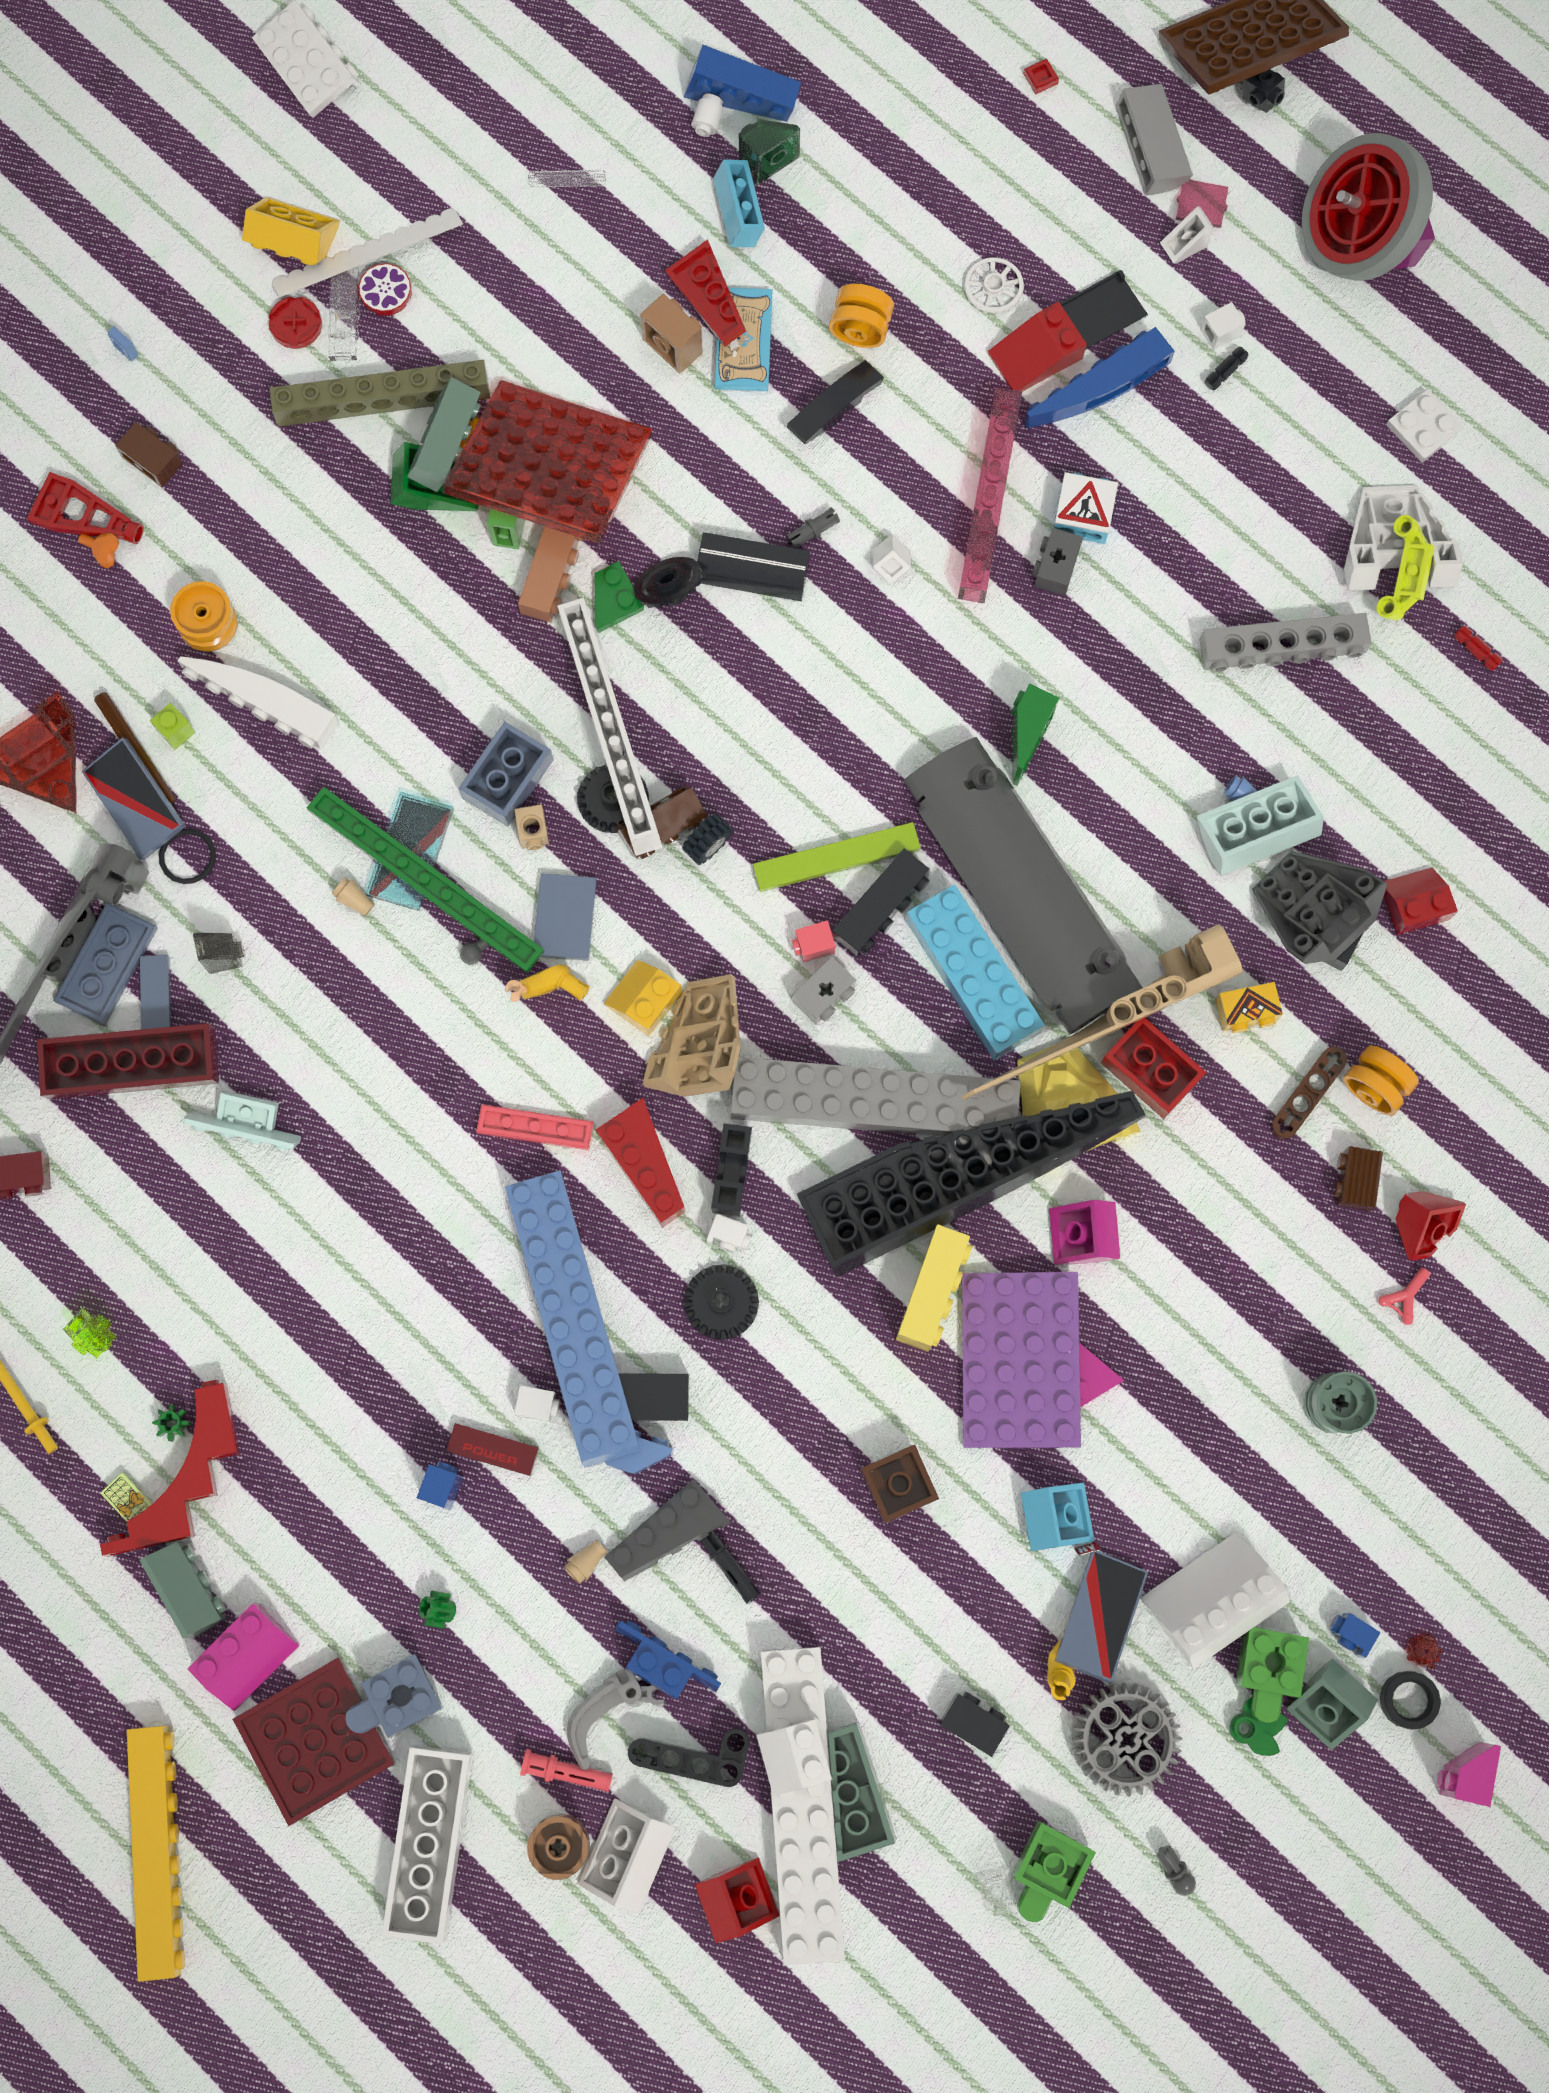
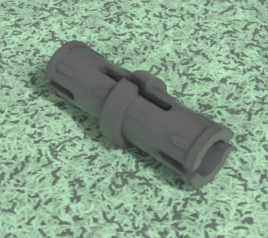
(812, 528)

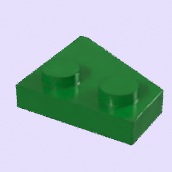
(614, 597)

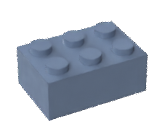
(506, 773)

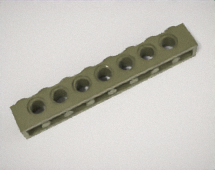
(372, 393)

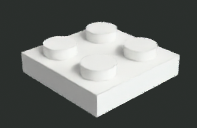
(1425, 425)

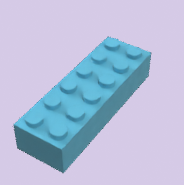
(974, 972)

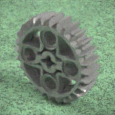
(1162, 1722)

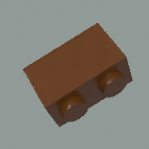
(149, 454)

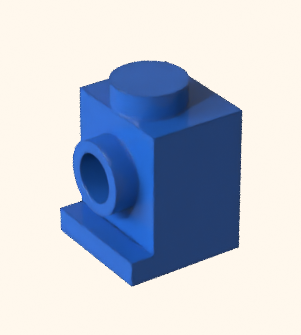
(1354, 1634)

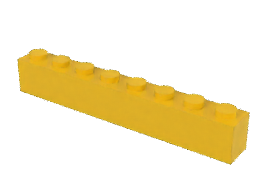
(154, 1853)

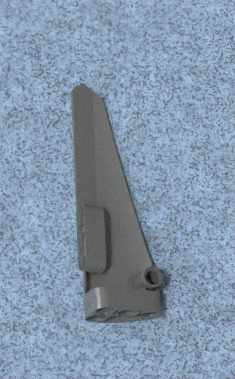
(106, 878)

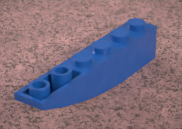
(1105, 380)

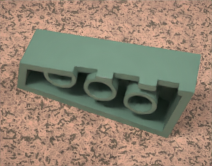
(444, 434)

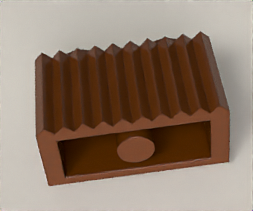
(1358, 1178)

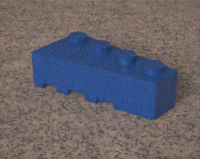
(742, 85)

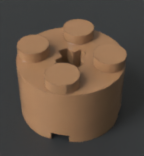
(545, 1858)

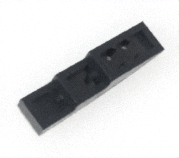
(835, 401)

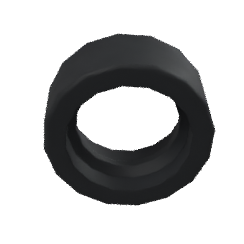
(1428, 1686)

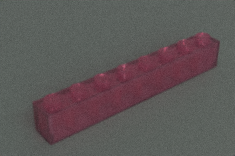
(990, 495)

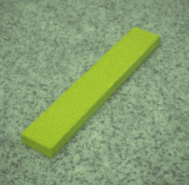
(835, 857)

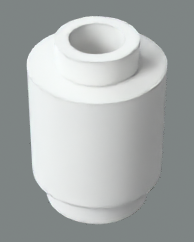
(707, 115)

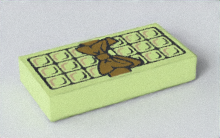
(126, 1497)

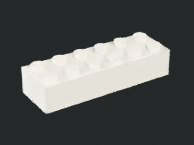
(427, 1845)

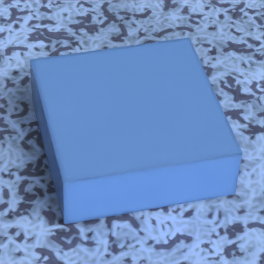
(122, 343)

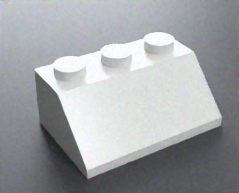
(626, 1856)

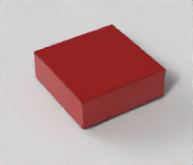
(1041, 76)

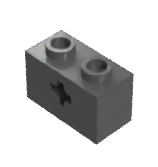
(1056, 576)

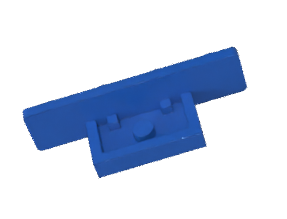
(662, 1667)

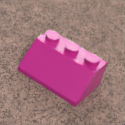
(243, 1656)

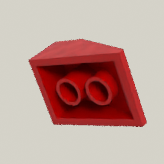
(1038, 349)

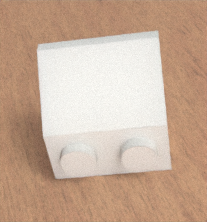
(794, 1757)

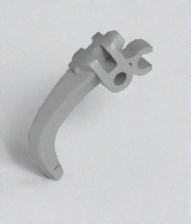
(616, 1689)

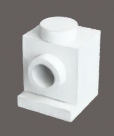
(729, 1234)

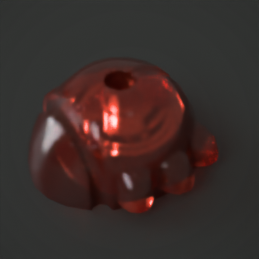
(1417, 1649)

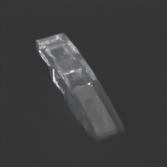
(344, 316)

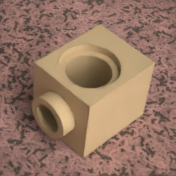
(531, 816)

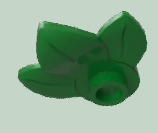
(1259, 1734)

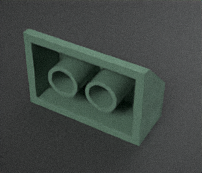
(184, 1589)

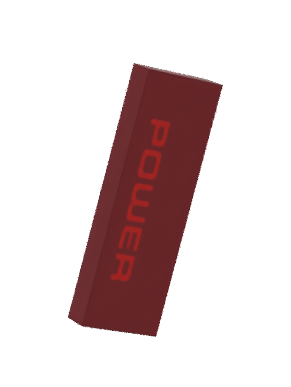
(492, 1449)

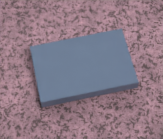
(565, 916)

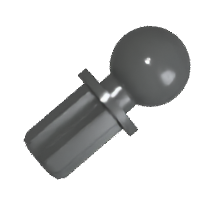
(1176, 1870)

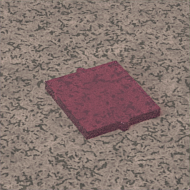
(1205, 195)

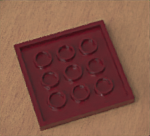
(305, 1743)

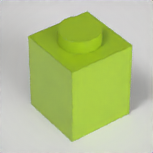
(172, 726)

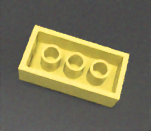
(933, 1287)

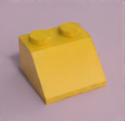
(644, 996)

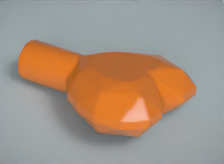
(102, 547)

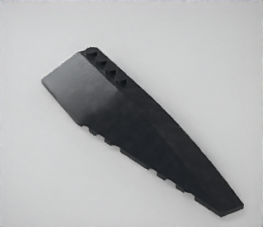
(948, 1176)

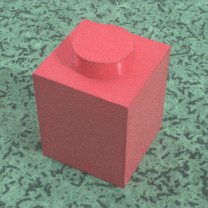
(814, 941)

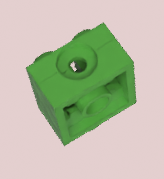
(1273, 1667)
(1051, 1870)

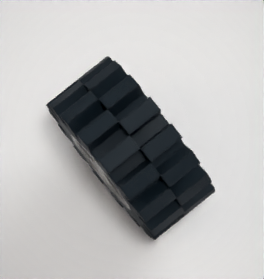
(707, 839)

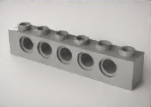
(1351, 627)

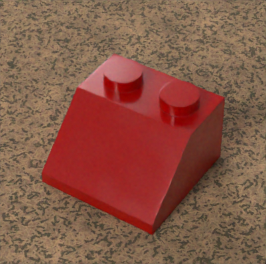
(1418, 900)
(737, 1900)

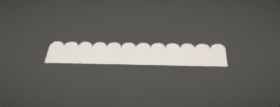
(370, 251)

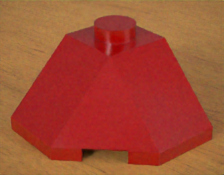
(1425, 1220)

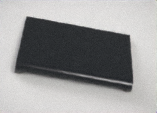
(1104, 309)

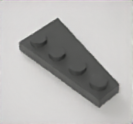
(677, 1523)

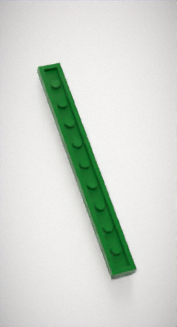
(425, 880)

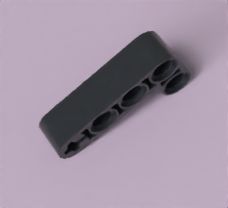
(687, 1755)

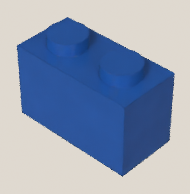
(440, 1485)

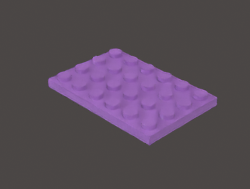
(1021, 1360)

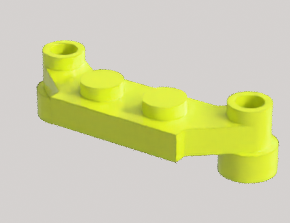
(1413, 570)

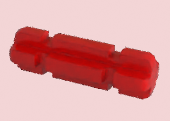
(1478, 648)

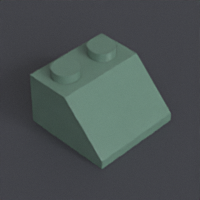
(1333, 1704)

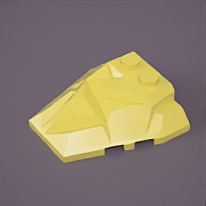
(1063, 1083)

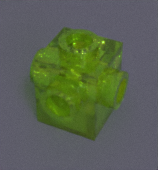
(90, 1333)

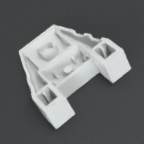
(1378, 547)

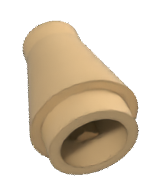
(353, 897)
(585, 1561)

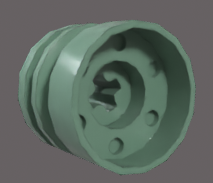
(1356, 1400)

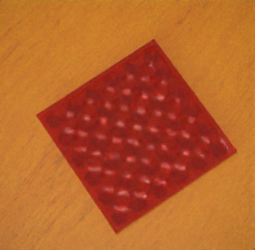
(548, 461)

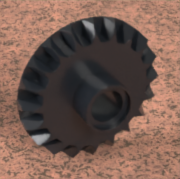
(668, 582)
(593, 804)
(727, 1321)

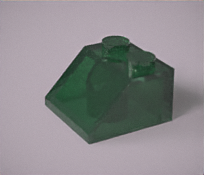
(768, 147)

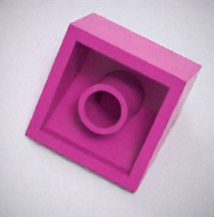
(1084, 1232)
(1471, 1774)

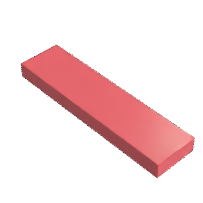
(535, 1127)

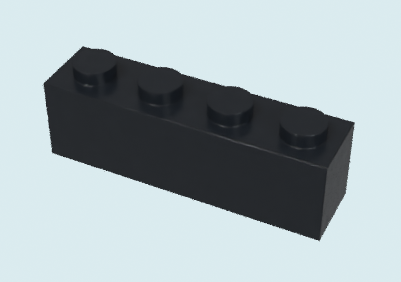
(880, 903)

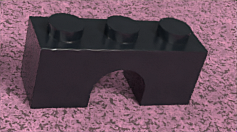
(731, 1170)

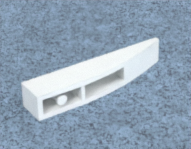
(266, 699)

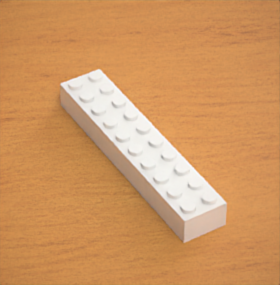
(803, 1818)

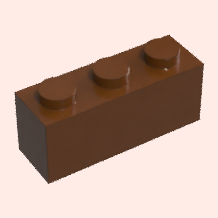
(671, 815)

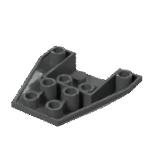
(1319, 905)

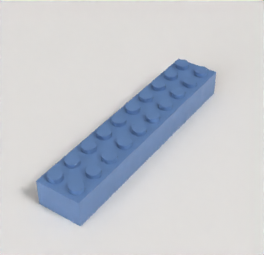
(572, 1319)

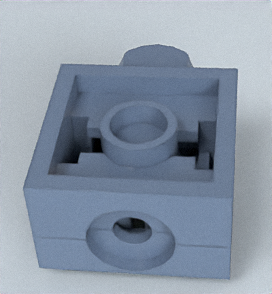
(395, 1699)

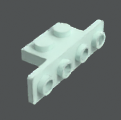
(244, 1118)

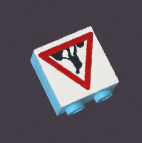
(1086, 506)

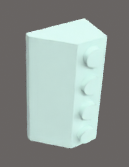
(1260, 825)

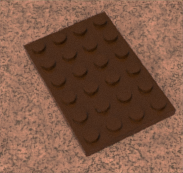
(1250, 38)

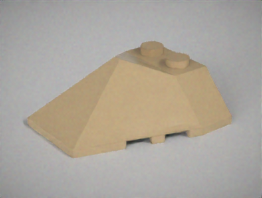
(701, 1043)

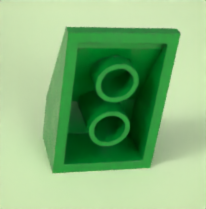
(416, 496)
(1032, 717)

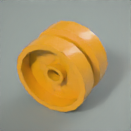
(861, 315)
(204, 616)
(1380, 1080)

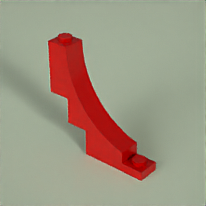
(170, 1515)

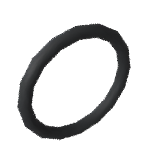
(199, 877)

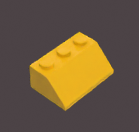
(289, 230)

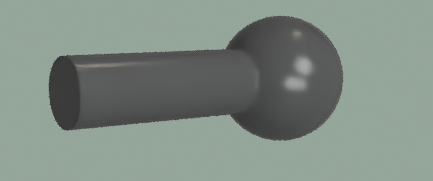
(472, 952)

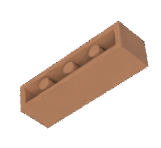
(549, 574)

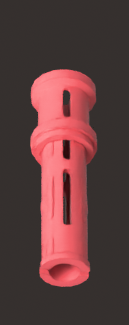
(551, 1768)

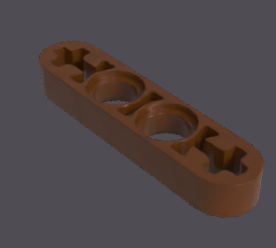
(1310, 1094)

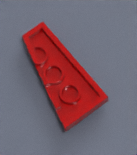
(706, 290)

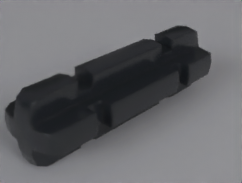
(1226, 368)

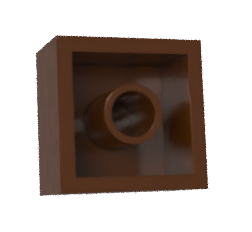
(899, 1484)

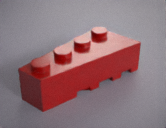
(638, 1152)

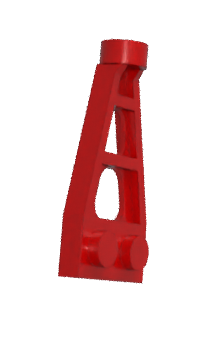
(54, 499)

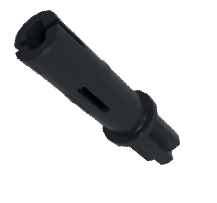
(730, 1567)

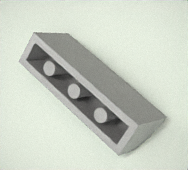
(1153, 138)

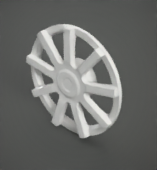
(993, 286)

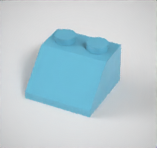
(1057, 1516)

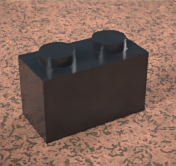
(974, 1723)

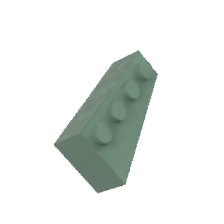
(859, 1805)

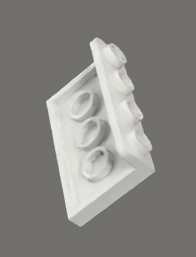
(305, 57)

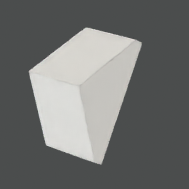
(1189, 236)

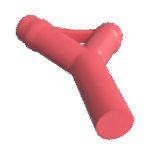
(1406, 1295)

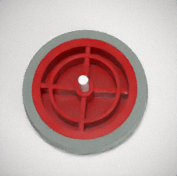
(1367, 207)

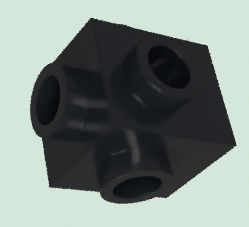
(1264, 90)

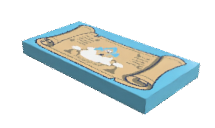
(747, 359)

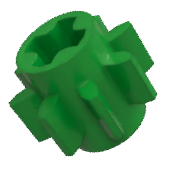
(175, 1429)
(437, 1609)

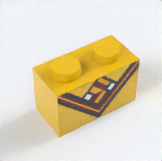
(1249, 1007)

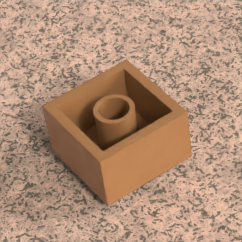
(671, 333)

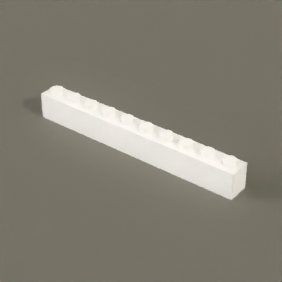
(610, 727)

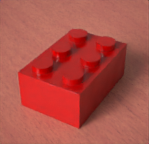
(1153, 1067)

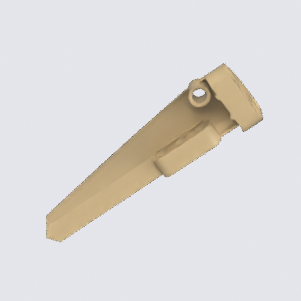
(1208, 964)

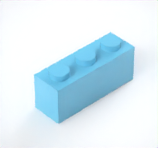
(738, 203)

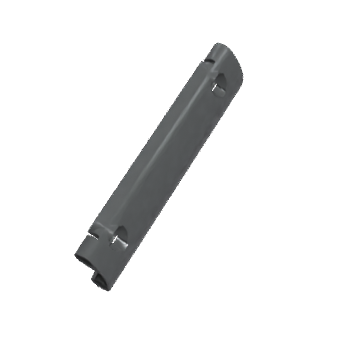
(1021, 884)

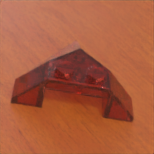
(41, 755)

